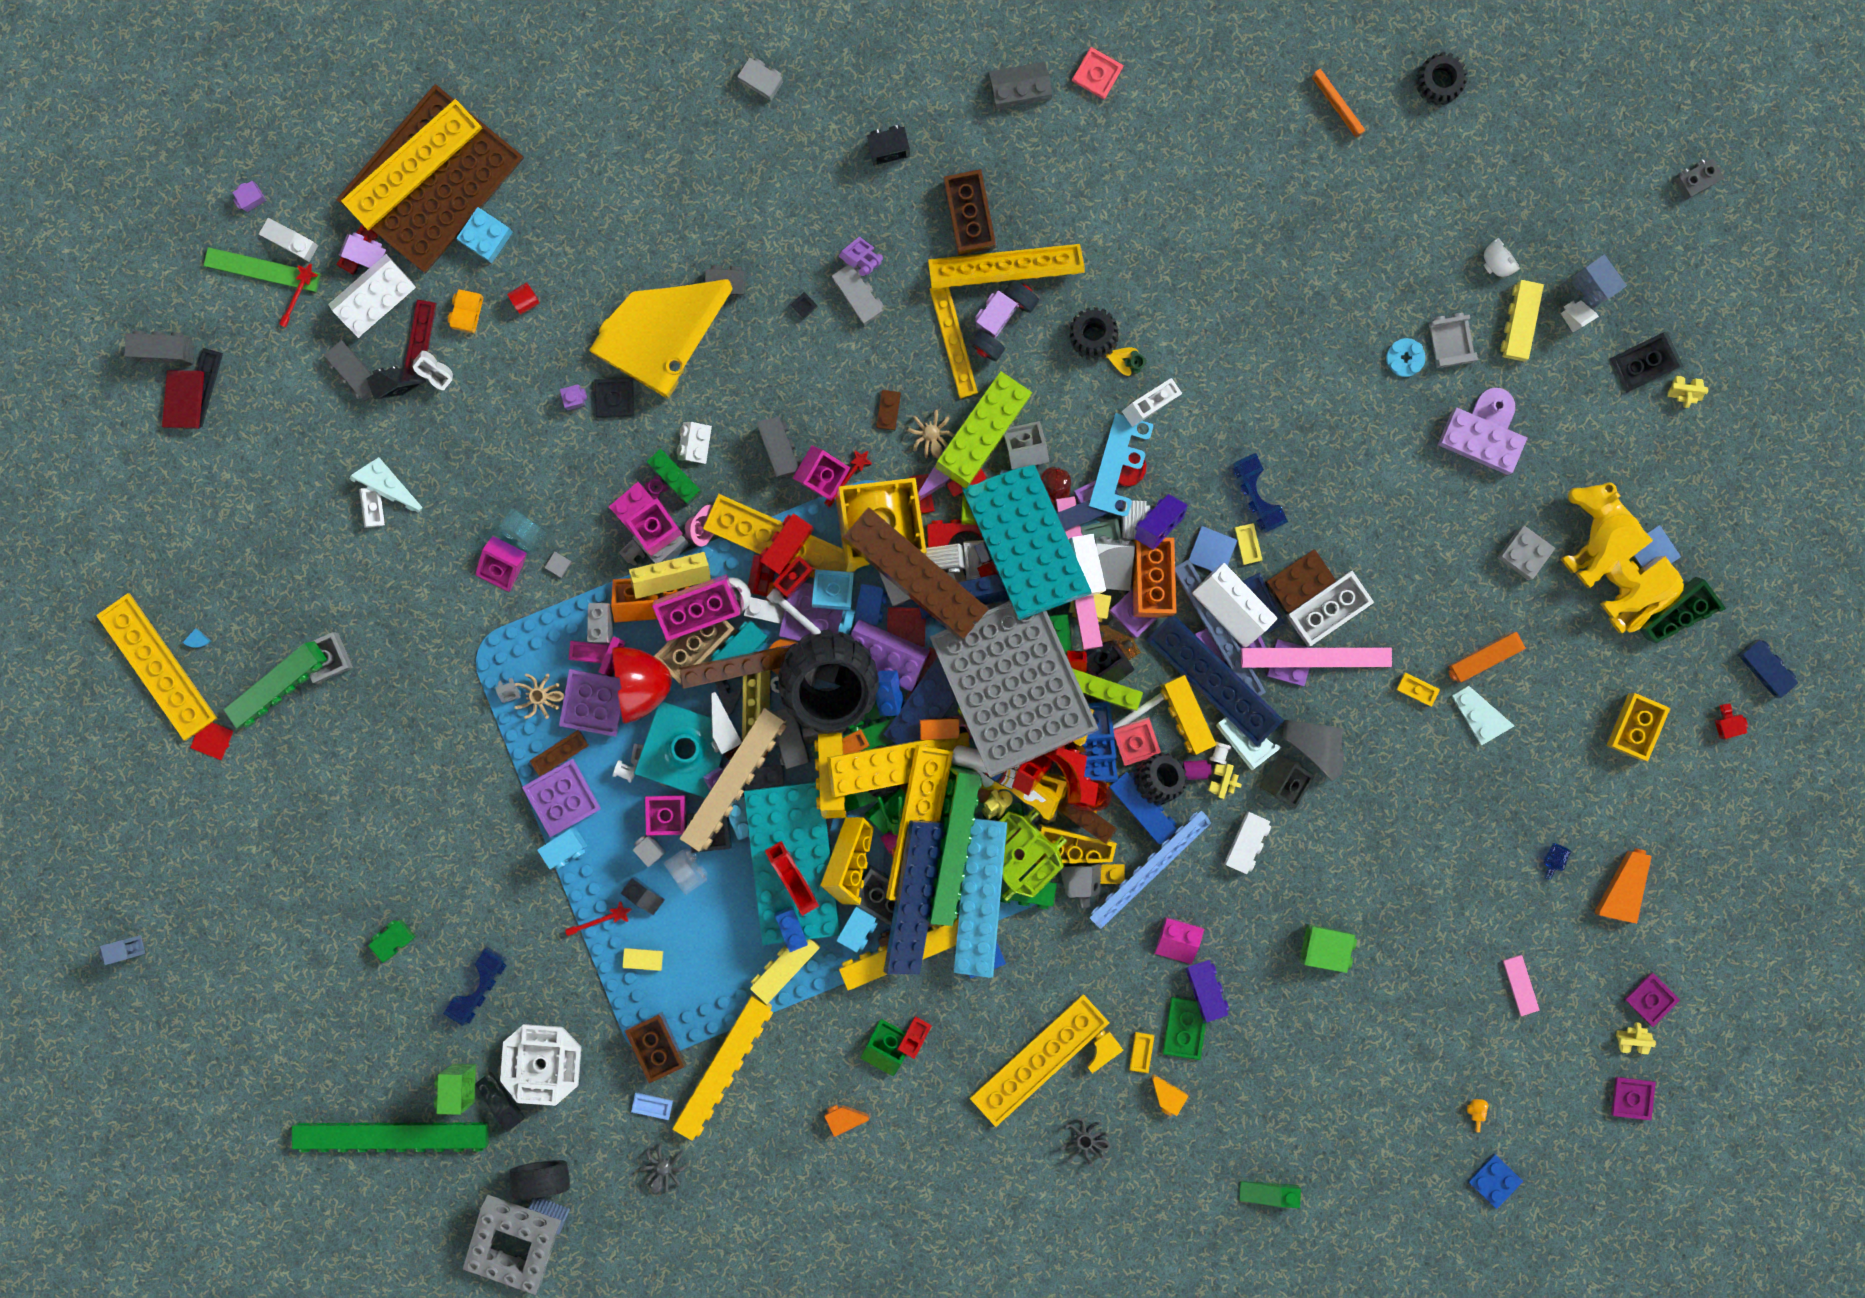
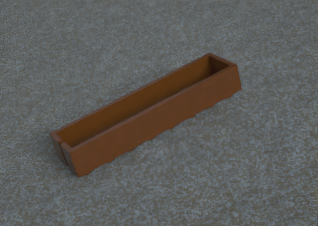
(915, 574)

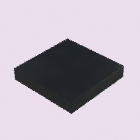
(614, 397)

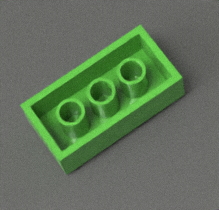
(455, 1089)

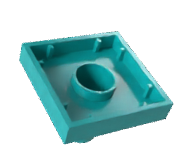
(658, 756)

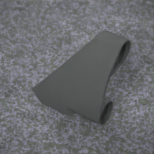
(1318, 743)

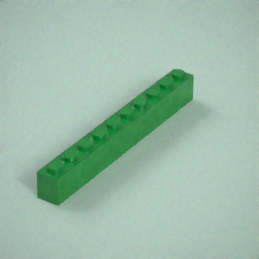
(391, 1136)

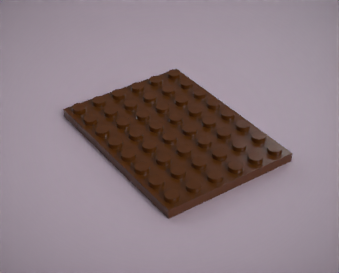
(443, 203)

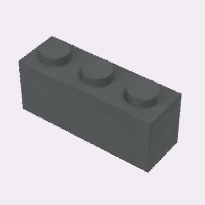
(350, 369)

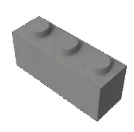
(858, 294)

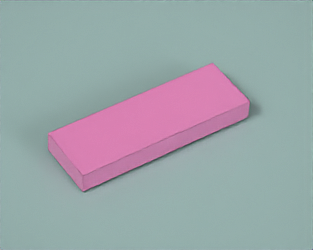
(1520, 985)

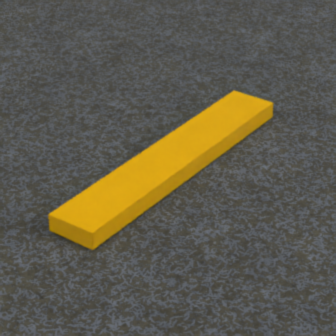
(953, 342)

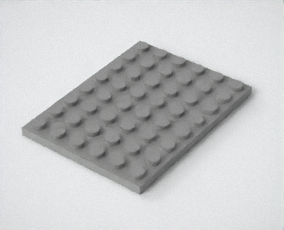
(1014, 687)

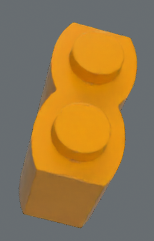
(466, 311)

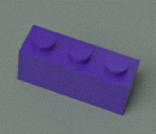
(1160, 521)
(1207, 991)

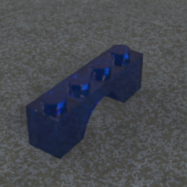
(1268, 515)
(489, 966)

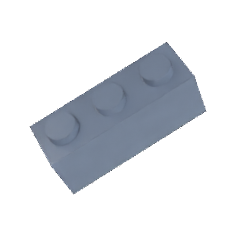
(122, 950)

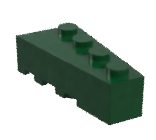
(1694, 604)

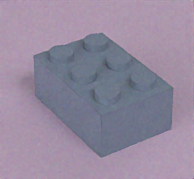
(1598, 282)

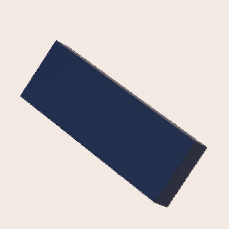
(1259, 588)

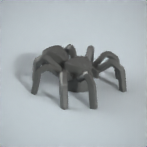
(1085, 1141)
(662, 1169)

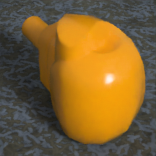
(1478, 1110)

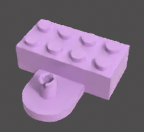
(1485, 432)

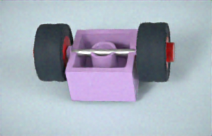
(996, 315)

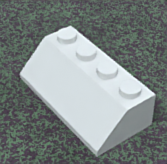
(1234, 605)

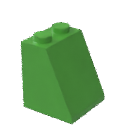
(1327, 948)

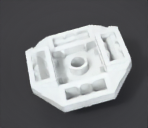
(526, 1079)

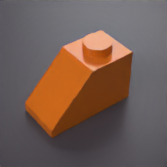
(844, 1118)

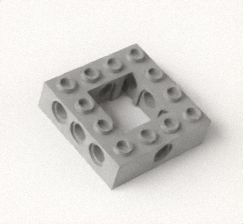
(518, 1222)

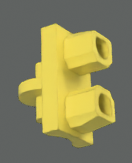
(1687, 393)
(1224, 771)
(997, 804)
(1635, 1036)

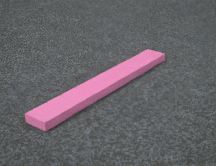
(1084, 606)
(1316, 657)

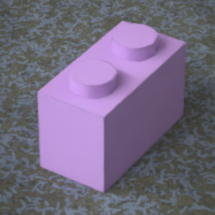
(360, 251)

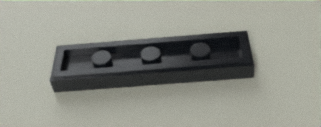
(209, 364)

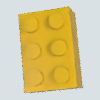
(1638, 727)

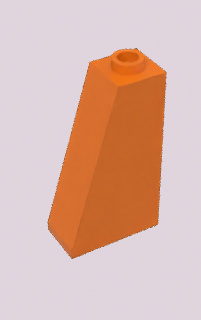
(1486, 657)
(1626, 889)

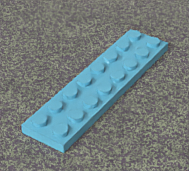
(980, 899)

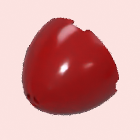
(643, 682)

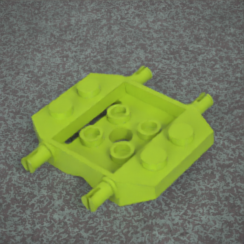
(1034, 847)

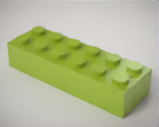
(983, 430)

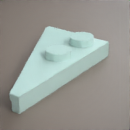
(381, 480)

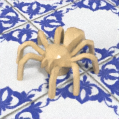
(931, 434)
(538, 696)

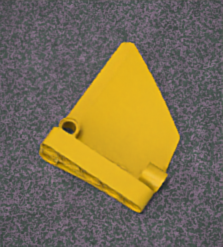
(658, 330)

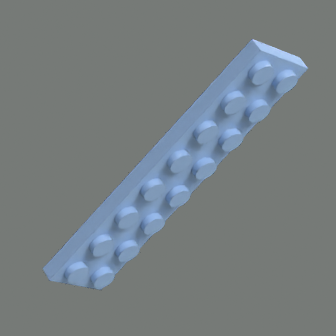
(1150, 870)

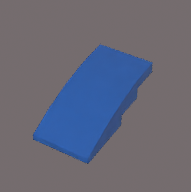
(1100, 746)

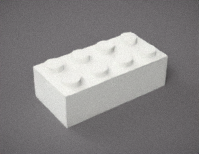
(371, 295)
(1329, 608)

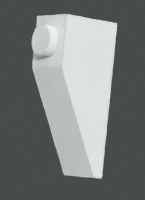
(288, 239)
(1151, 402)
(723, 731)

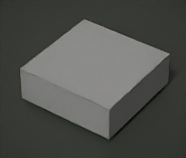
(558, 564)

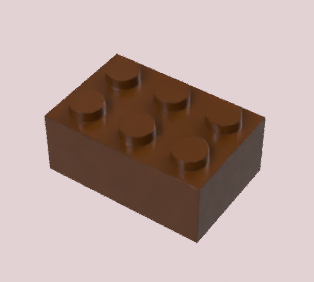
(1300, 581)
(655, 1047)

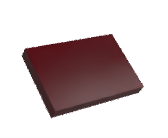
(183, 399)

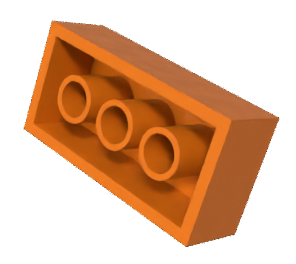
(1154, 580)

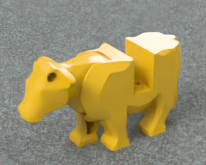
(1612, 542)

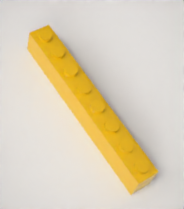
(871, 965)
(722, 1067)

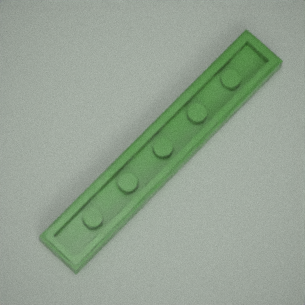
(257, 269)

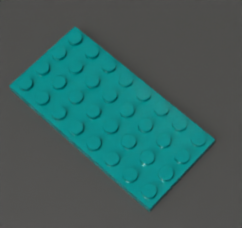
(1026, 541)
(791, 817)

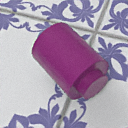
(1197, 769)

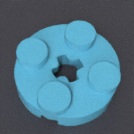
(1397, 364)
(847, 621)

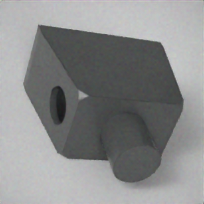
(1082, 881)

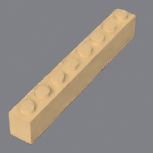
(733, 779)

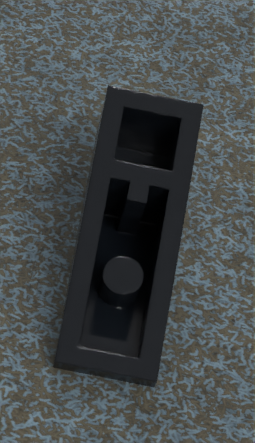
(500, 1102)

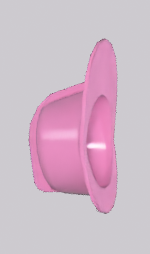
(694, 527)

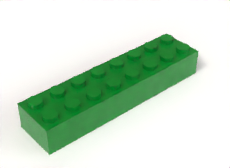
(958, 818)

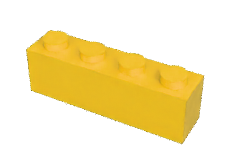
(1188, 715)

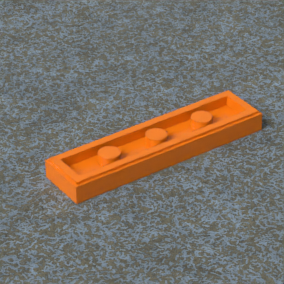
(1338, 103)

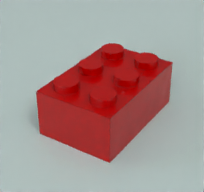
(786, 543)

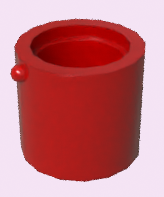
(523, 298)

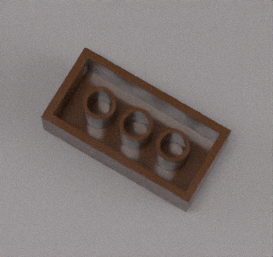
(969, 212)

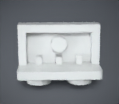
(694, 442)

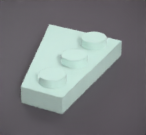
(1480, 715)

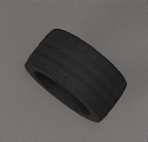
(539, 1179)

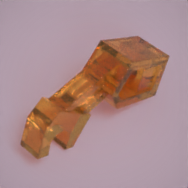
(1110, 634)

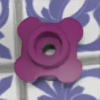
(661, 487)

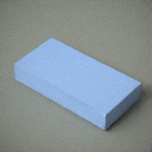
(652, 1106)

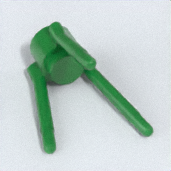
(895, 823)

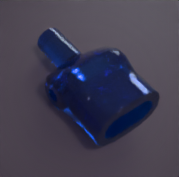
(1556, 859)

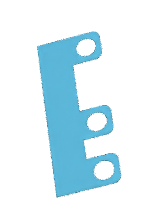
(1114, 457)

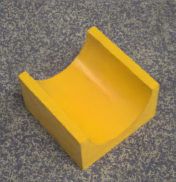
(892, 500)

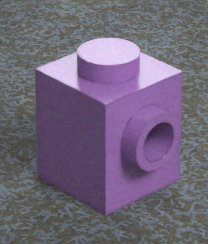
(248, 196)
(573, 397)

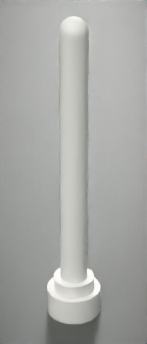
(777, 597)

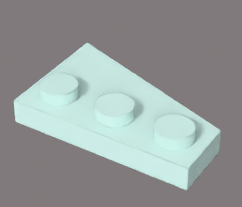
(1248, 751)

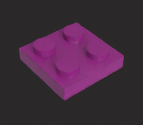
(1651, 999)
(1633, 1098)

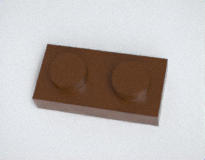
(888, 410)

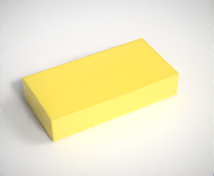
(1248, 544)
(642, 959)

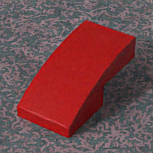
(914, 1037)

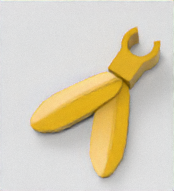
(1116, 359)

